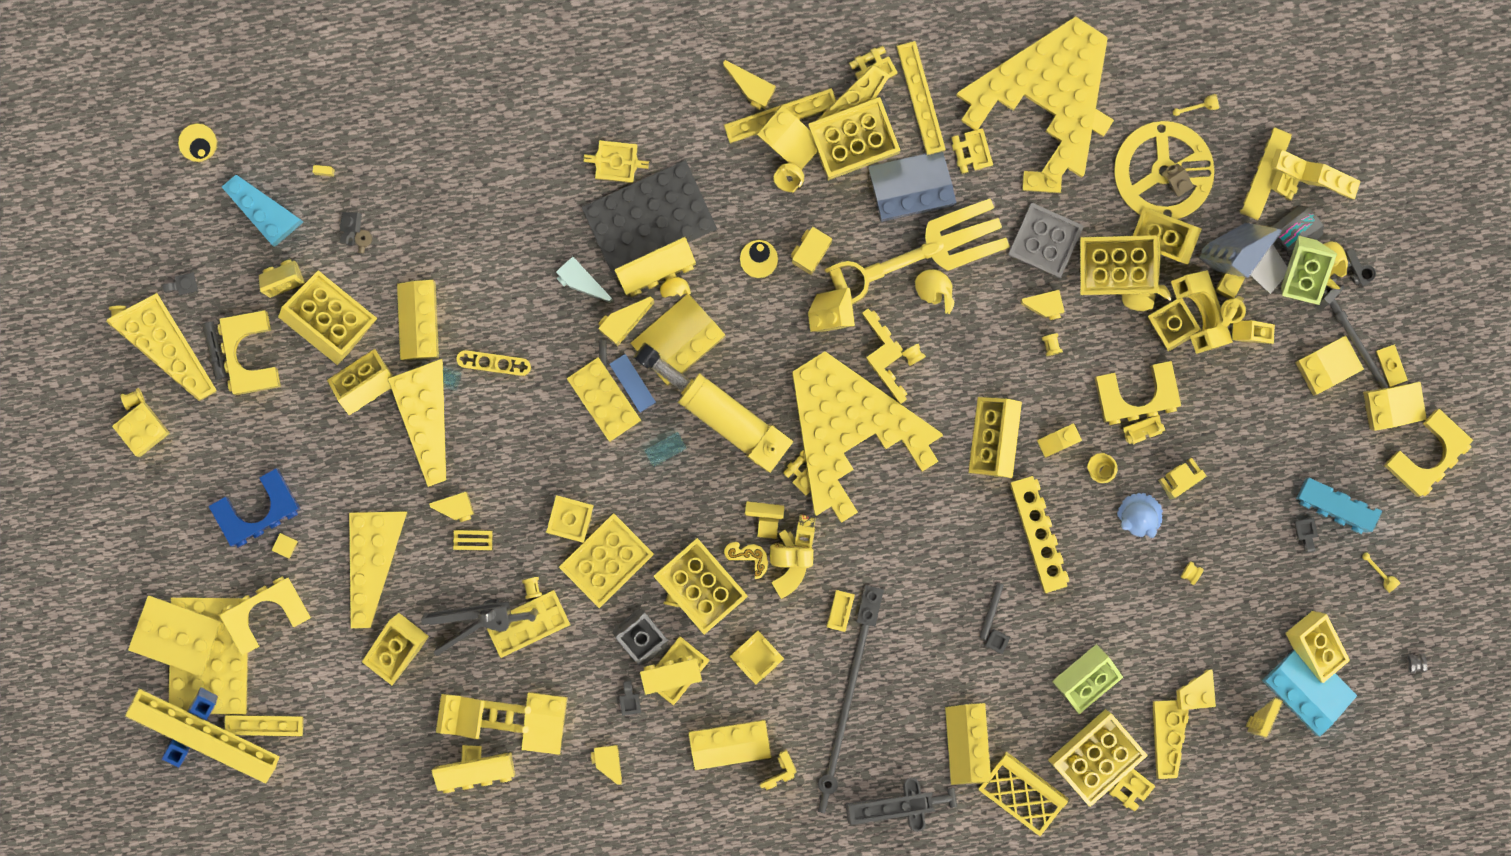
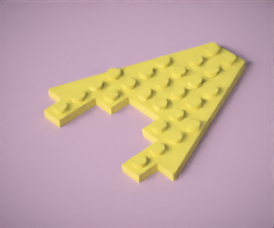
(1058, 75)
(838, 413)

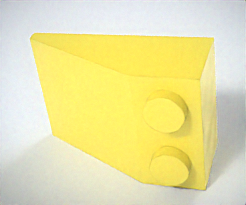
(788, 138)
(1175, 236)
(281, 279)
(621, 322)
(1329, 365)
(1394, 406)
(1318, 645)
(395, 648)
(544, 723)

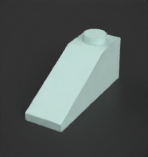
(579, 279)

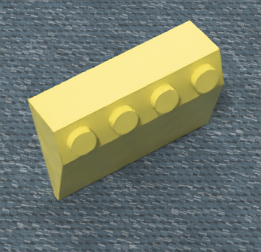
(854, 138)
(1120, 265)
(655, 267)
(327, 317)
(681, 335)
(700, 586)
(1097, 757)

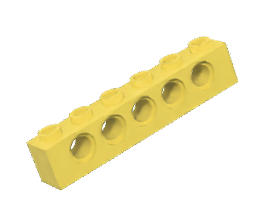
(1038, 504)

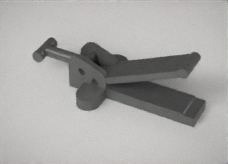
(491, 615)
(912, 805)

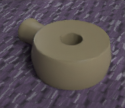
(362, 244)

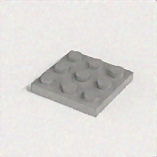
(1045, 240)

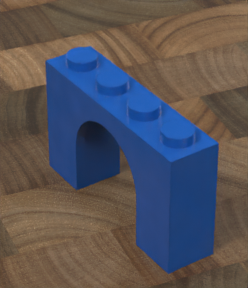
(282, 506)

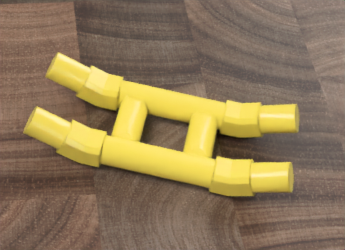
(510, 709)

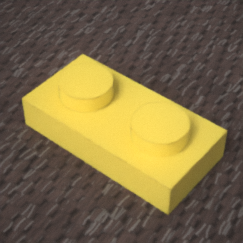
(1039, 183)

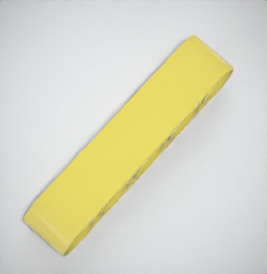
(1263, 179)

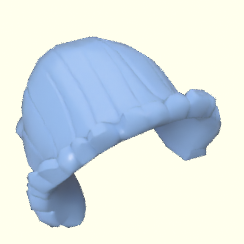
(1140, 515)

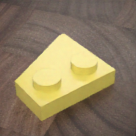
(1197, 693)

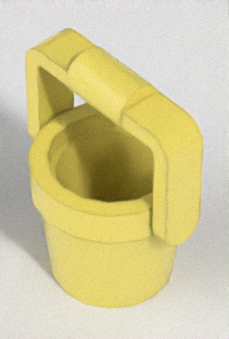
(1233, 311)

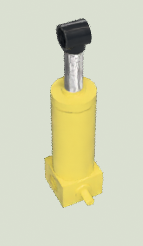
(721, 412)

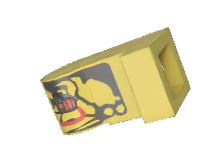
(805, 529)

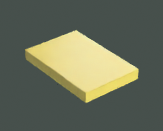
(679, 650)

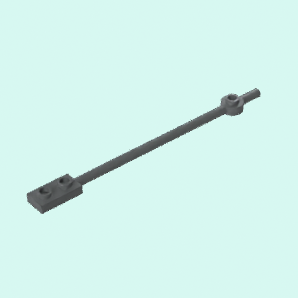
(867, 617)

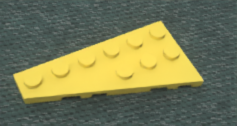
(159, 338)
(422, 409)
(371, 553)

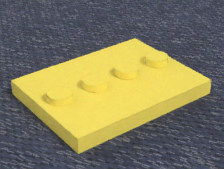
(606, 560)
(174, 635)

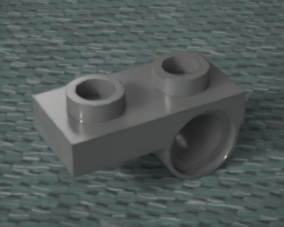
(1356, 268)

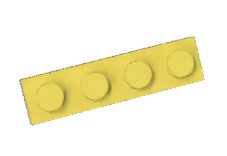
(264, 725)

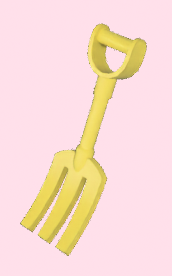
(935, 247)

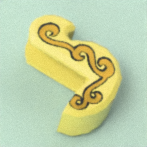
(750, 552)
(791, 556)

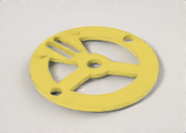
(1130, 193)

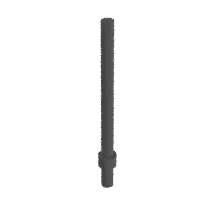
(1341, 317)

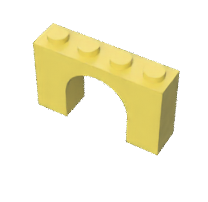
(1201, 290)
(233, 331)
(1115, 408)
(1453, 442)
(237, 617)

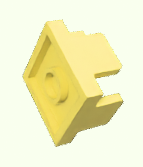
(1182, 478)
(570, 519)
(756, 657)

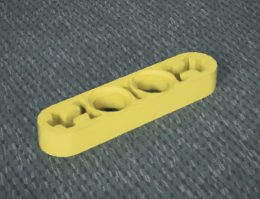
(494, 360)

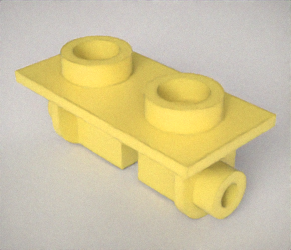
(1136, 432)

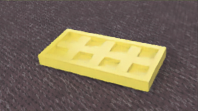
(603, 399)
(525, 632)

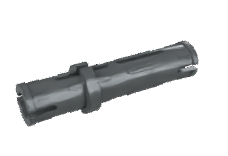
(216, 358)

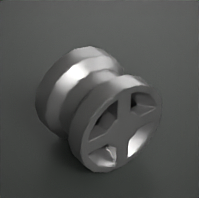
(1417, 663)

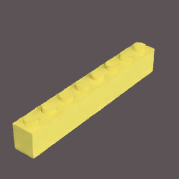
(202, 736)

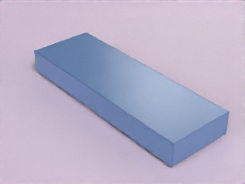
(632, 383)

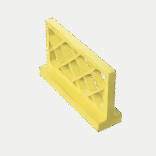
(1037, 784)

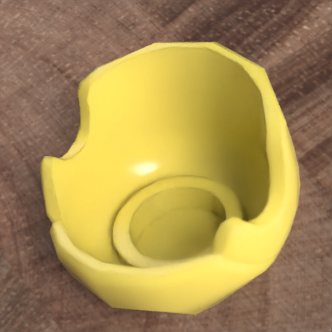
(788, 170)
(674, 286)
(1108, 471)

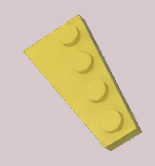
(862, 91)
(1264, 719)
(1168, 737)

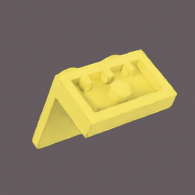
(460, 716)
(785, 762)

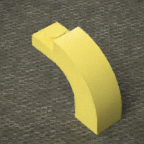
(794, 575)

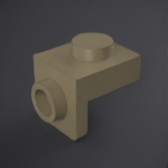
(1178, 179)

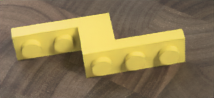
(1315, 174)
(885, 355)

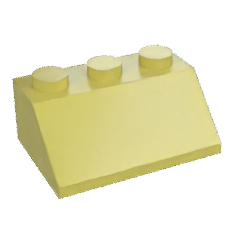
(361, 382)

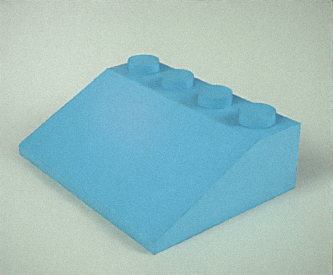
(1310, 700)

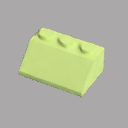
(1308, 270)
(1087, 679)

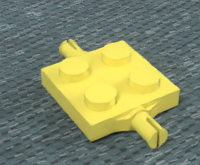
(616, 161)

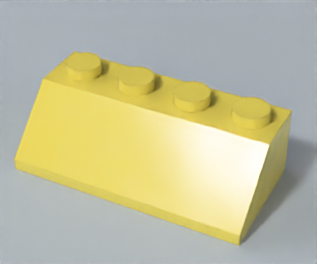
(417, 320)
(995, 437)
(729, 744)
(968, 744)
(474, 772)

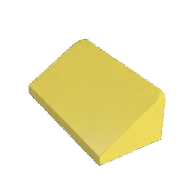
(764, 510)

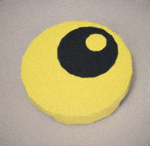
(197, 142)
(758, 259)

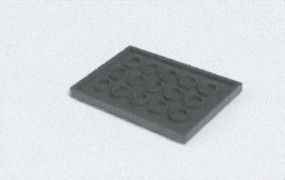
(649, 216)

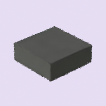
(997, 641)

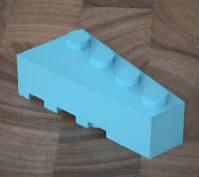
(264, 213)
(1338, 506)

